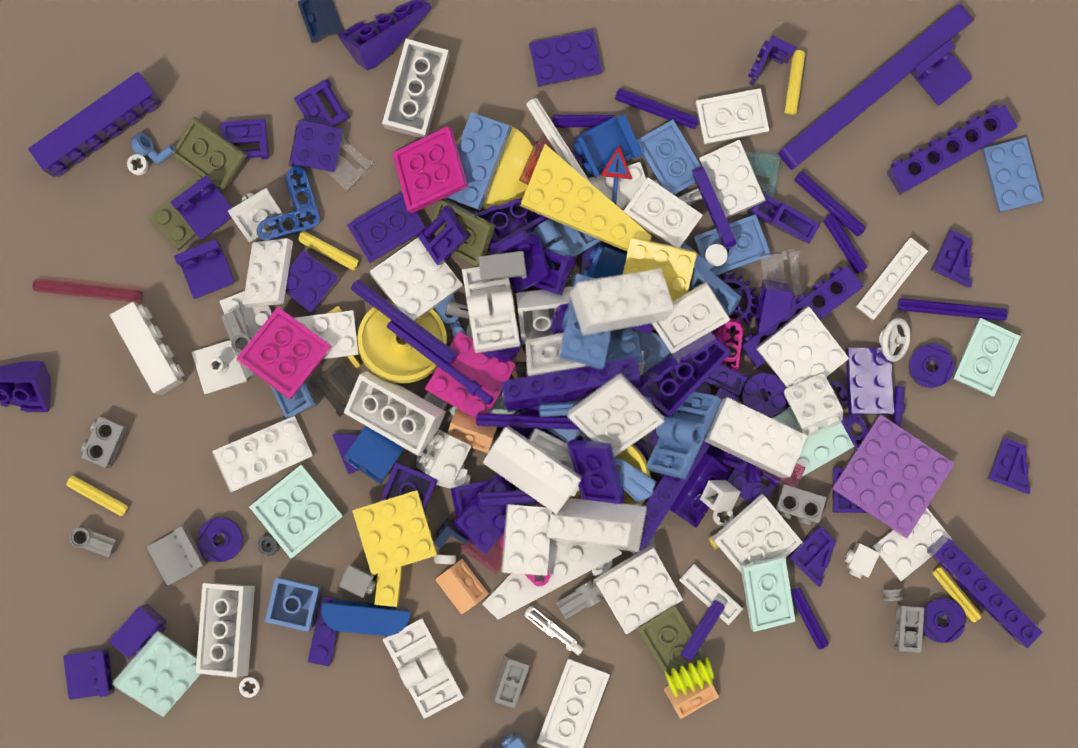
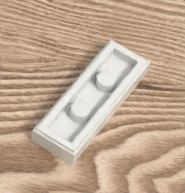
(709, 591)

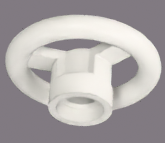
(890, 339)

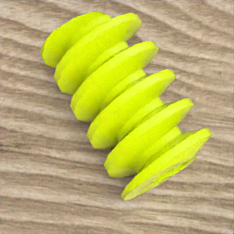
(690, 677)

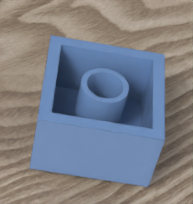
(293, 604)

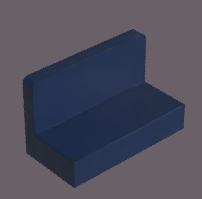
(320, 18)
(445, 531)

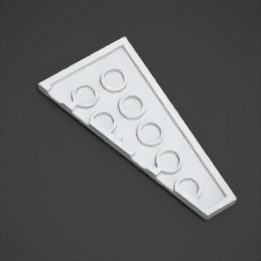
(564, 564)

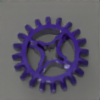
(742, 288)

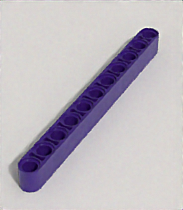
(875, 87)

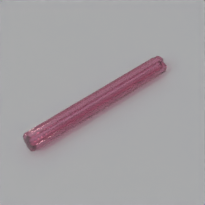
(87, 290)

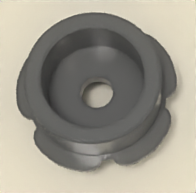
(270, 551)

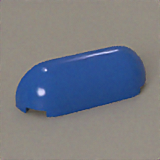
(364, 617)

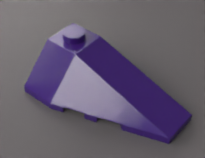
(376, 40)
(25, 386)

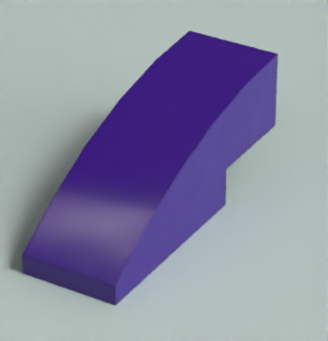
(785, 219)

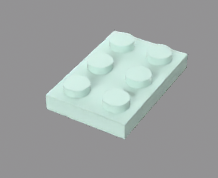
(986, 357)
(768, 593)

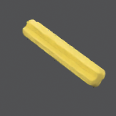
(794, 82)
(328, 250)
(97, 495)
(957, 594)

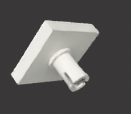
(254, 210)
(218, 367)

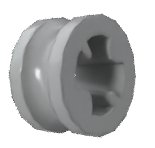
(892, 594)

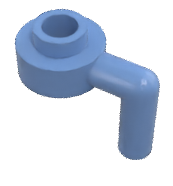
(144, 146)

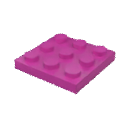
(430, 169)
(283, 353)
(475, 367)

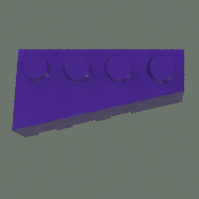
(510, 220)
(683, 372)

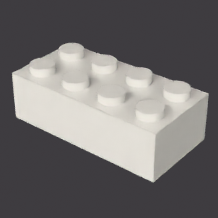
(416, 89)
(621, 301)
(536, 311)
(147, 348)
(755, 438)

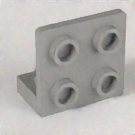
(176, 555)

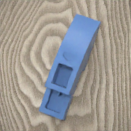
(702, 273)

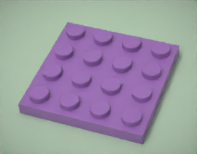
(893, 476)

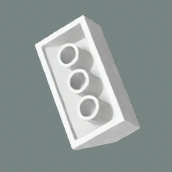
(394, 412)
(532, 469)
(598, 524)
(225, 629)

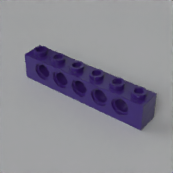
(1002, 124)
(848, 286)
(566, 384)
(984, 591)

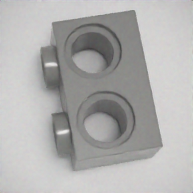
(109, 445)
(800, 498)
(358, 581)
(909, 628)

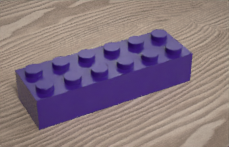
(95, 125)

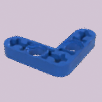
(301, 210)

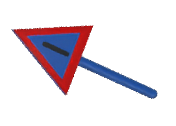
(616, 169)

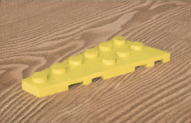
(570, 199)

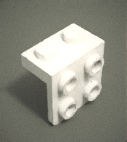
(814, 405)
(443, 457)

